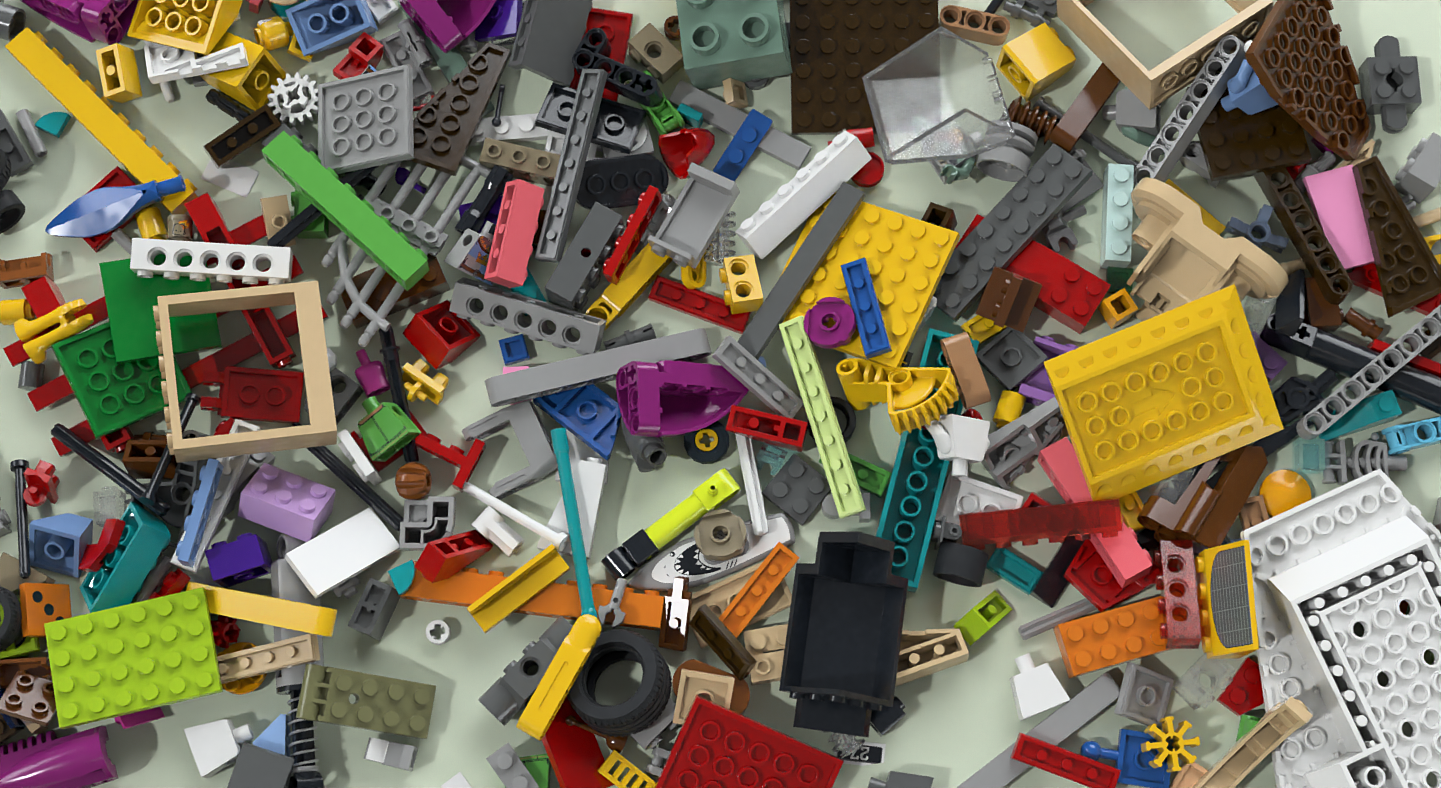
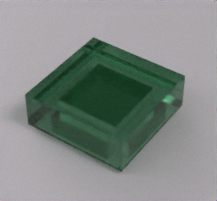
(1118, 278)

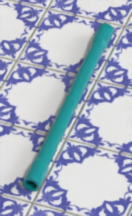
(561, 450)

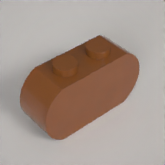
(740, 693)

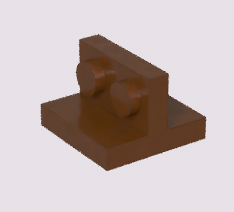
(1008, 299)

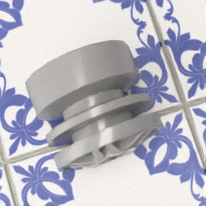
(1011, 160)

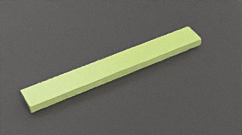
(822, 418)

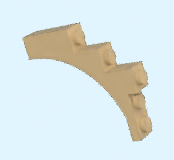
(1256, 744)

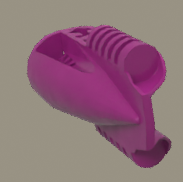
(57, 762)

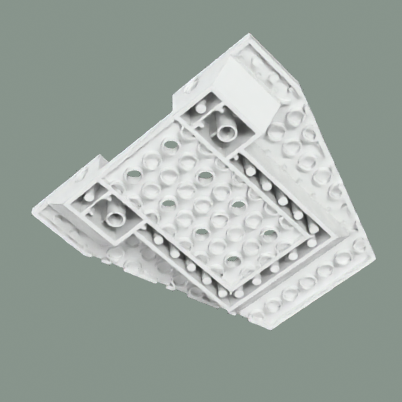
(1315, 577)

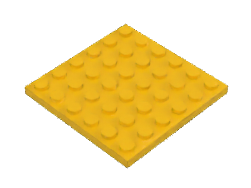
(905, 268)

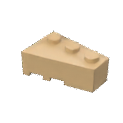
(929, 653)

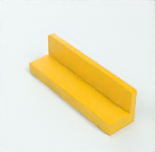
(518, 588)

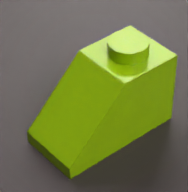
(982, 617)

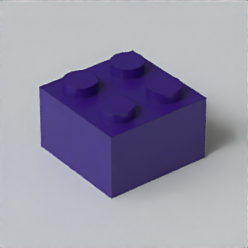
(239, 560)

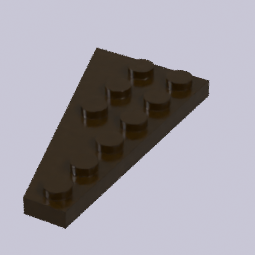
(453, 115)
(1401, 254)

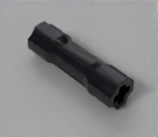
(492, 189)

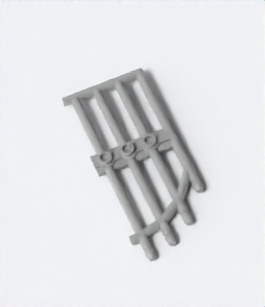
(420, 234)

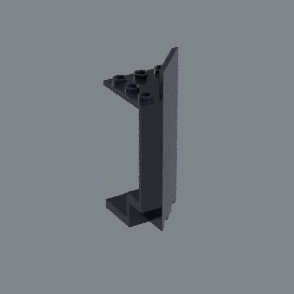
(844, 633)

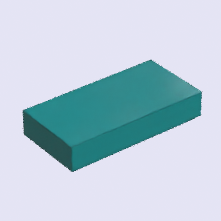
(1014, 569)

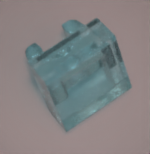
(771, 455)

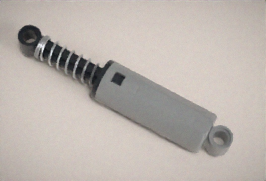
(289, 681)

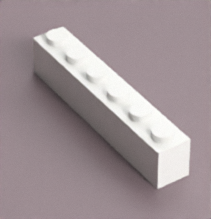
(803, 194)

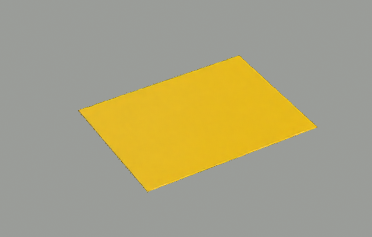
(1164, 395)

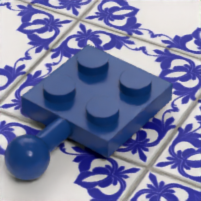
(1131, 760)

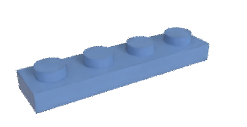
(202, 502)

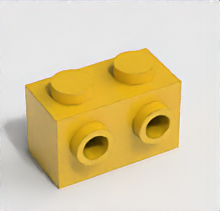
(119, 73)

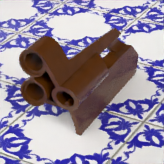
(1206, 512)

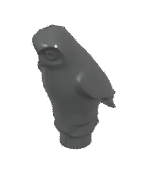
(645, 450)

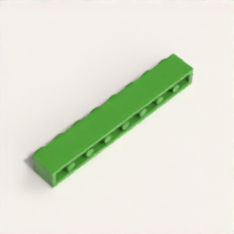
(346, 210)

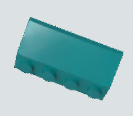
(129, 563)

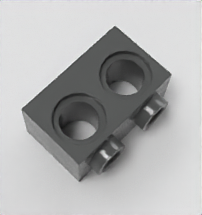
(344, 400)

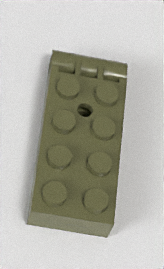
(379, 706)

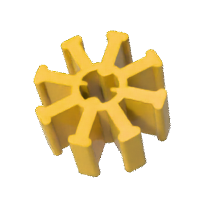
(1161, 745)

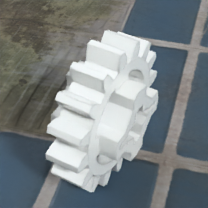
(293, 89)

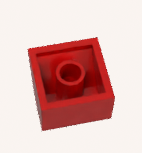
(440, 334)

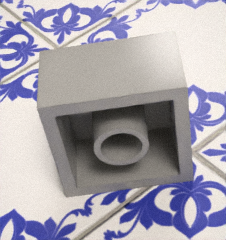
(1422, 169)

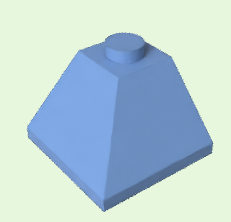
(59, 542)

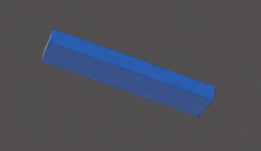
(866, 308)

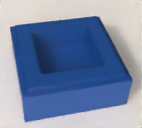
(514, 349)

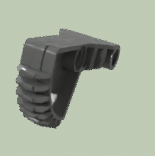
(171, 492)

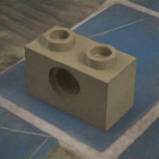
(649, 41)

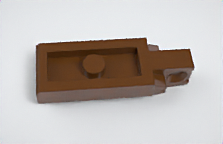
(676, 616)

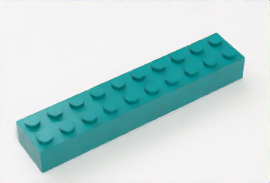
(916, 483)

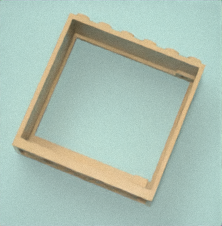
(1174, 73)
(321, 410)

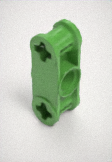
(664, 116)

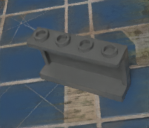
(549, 37)

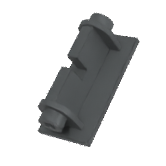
(945, 532)

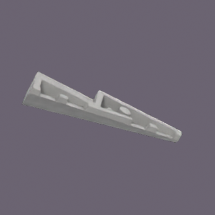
(1021, 440)

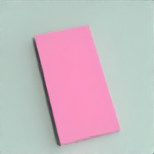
(1340, 215)

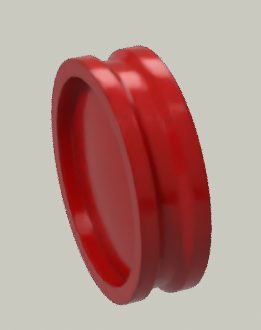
(870, 173)

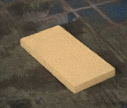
(721, 594)

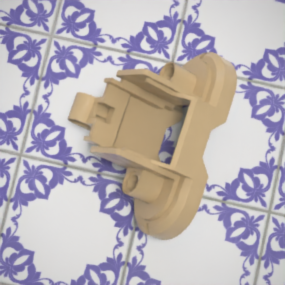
(1190, 258)

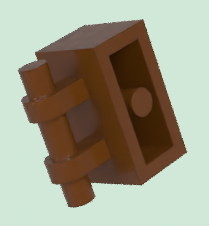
(144, 454)

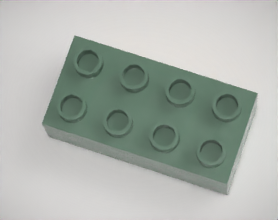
(733, 40)

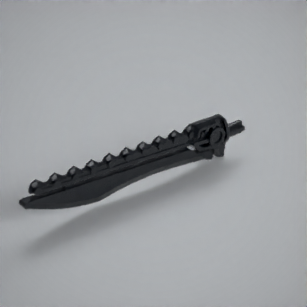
(1292, 400)

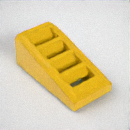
(611, 760)

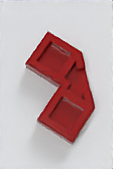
(107, 543)

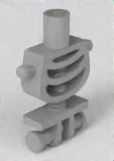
(1379, 460)

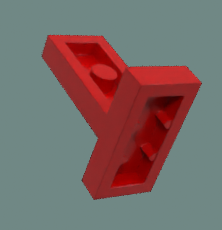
(453, 456)

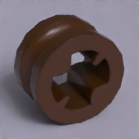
(675, 36)

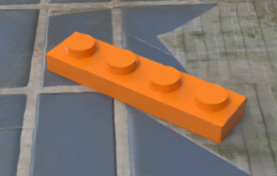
(758, 589)

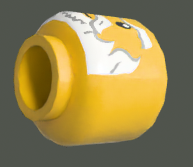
(272, 33)

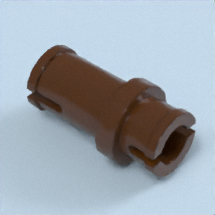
(1363, 324)

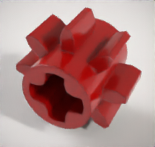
(225, 631)

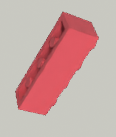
(514, 233)

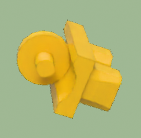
(421, 385)

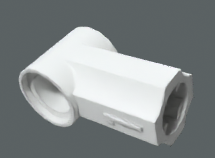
(493, 527)

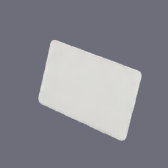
(231, 176)

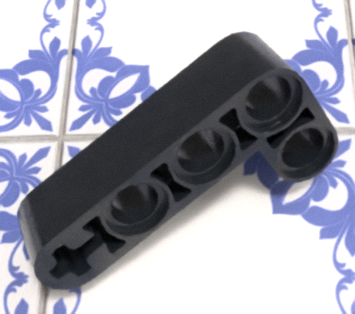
(619, 73)

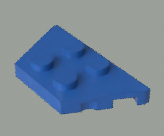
(586, 414)

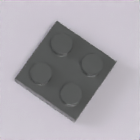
(1011, 358)
(797, 489)

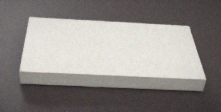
(342, 552)

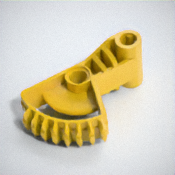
(901, 388)

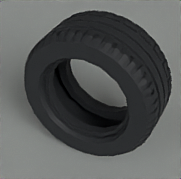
(643, 706)

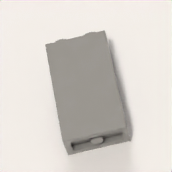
(695, 217)

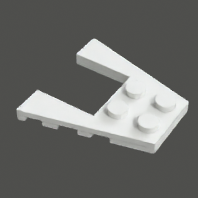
(171, 63)

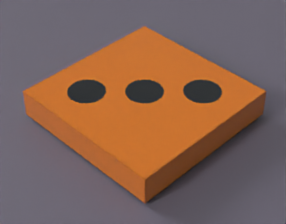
(41, 605)

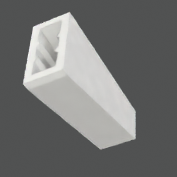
(589, 487)

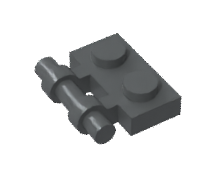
(1043, 7)

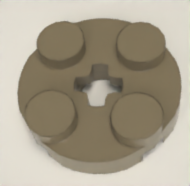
(723, 549)

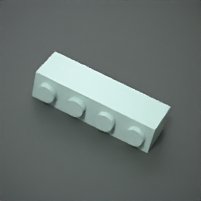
(1116, 216)

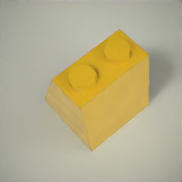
(1035, 60)
(248, 83)

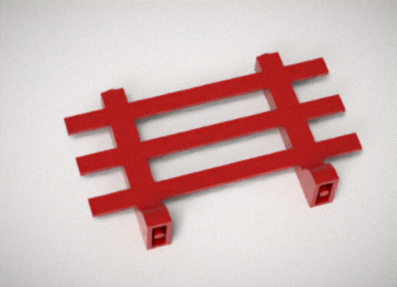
(267, 336)

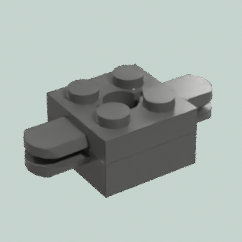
(1379, 84)

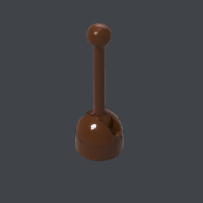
(613, 743)

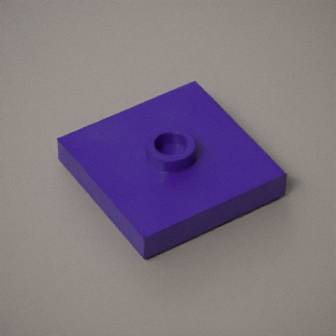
(500, 21)

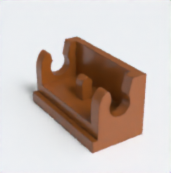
(25, 270)
(35, 666)

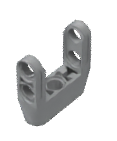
(532, 438)

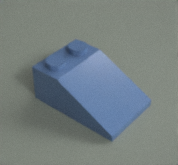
(329, 23)

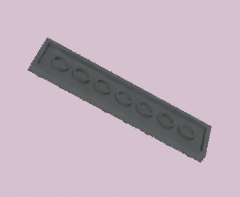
(1009, 229)

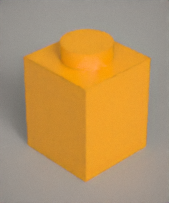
(1118, 308)

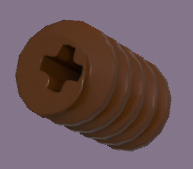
(1032, 118)

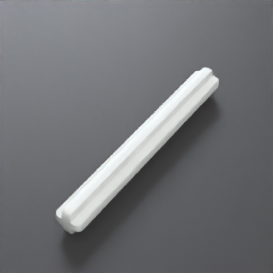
(752, 485)

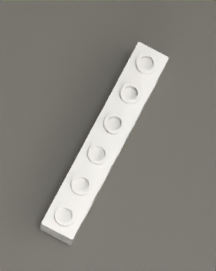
(145, 251)

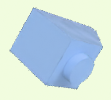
(276, 736)

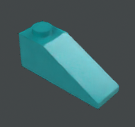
(1365, 415)

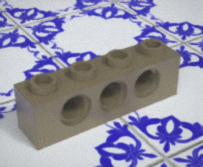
(520, 161)

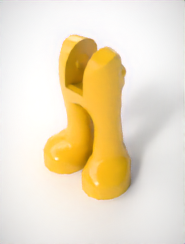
(68, 326)

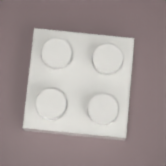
(354, 452)

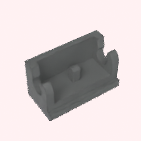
(374, 609)

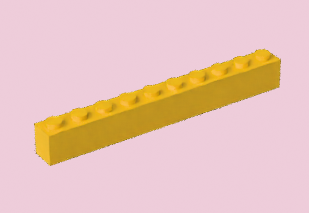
(97, 116)

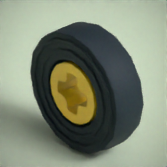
(717, 449)

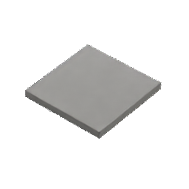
(366, 120)

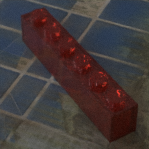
(1042, 522)

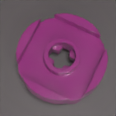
(837, 335)

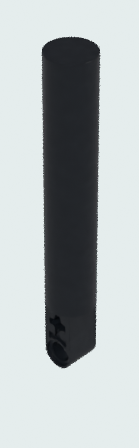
(1349, 358)

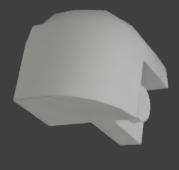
(426, 522)

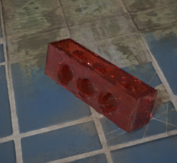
(1180, 556)

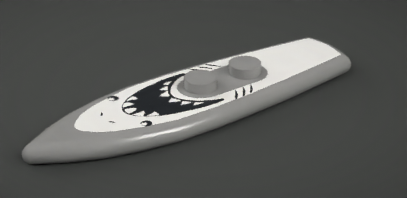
(687, 561)

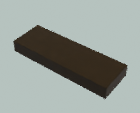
(723, 642)

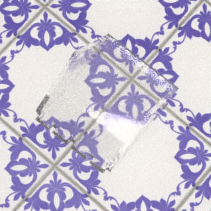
(937, 101)

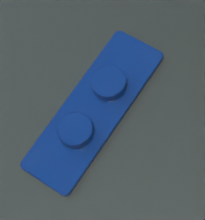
(743, 145)

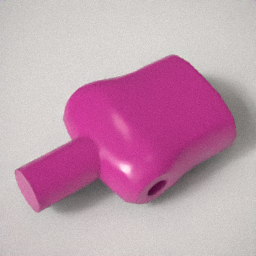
(371, 375)

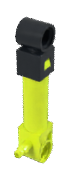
(647, 542)

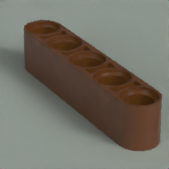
(1084, 108)

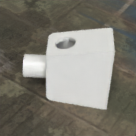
(1035, 688)
(216, 744)

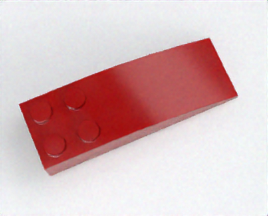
(1067, 291)

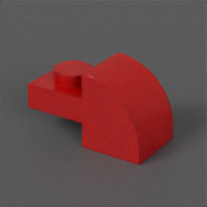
(361, 53)

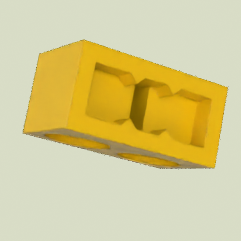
(746, 284)

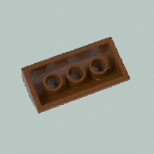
(427, 287)

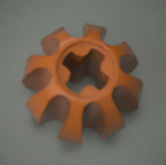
(413, 481)

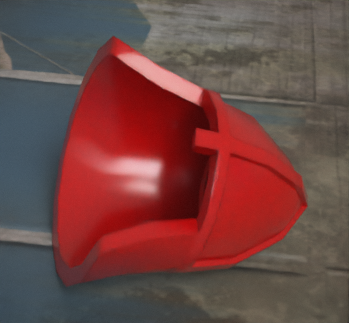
(684, 148)

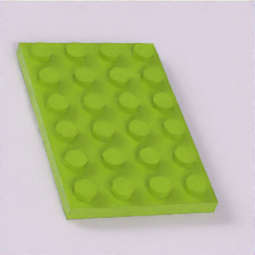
(132, 658)

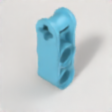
(1405, 438)

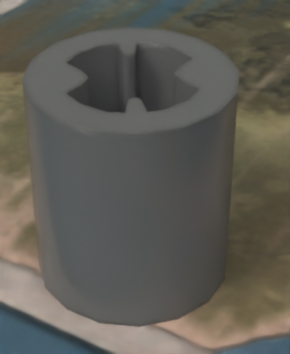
(31, 375)

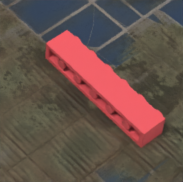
(1120, 553)

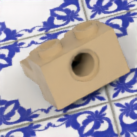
(768, 665)

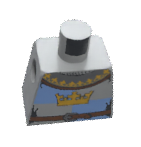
(473, 252)

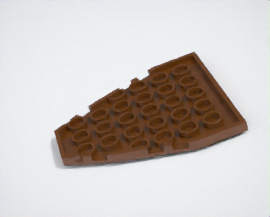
(1311, 74)

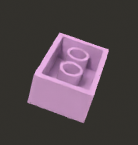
(286, 502)

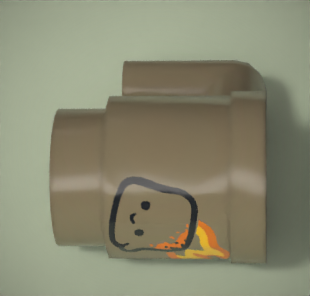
(180, 227)

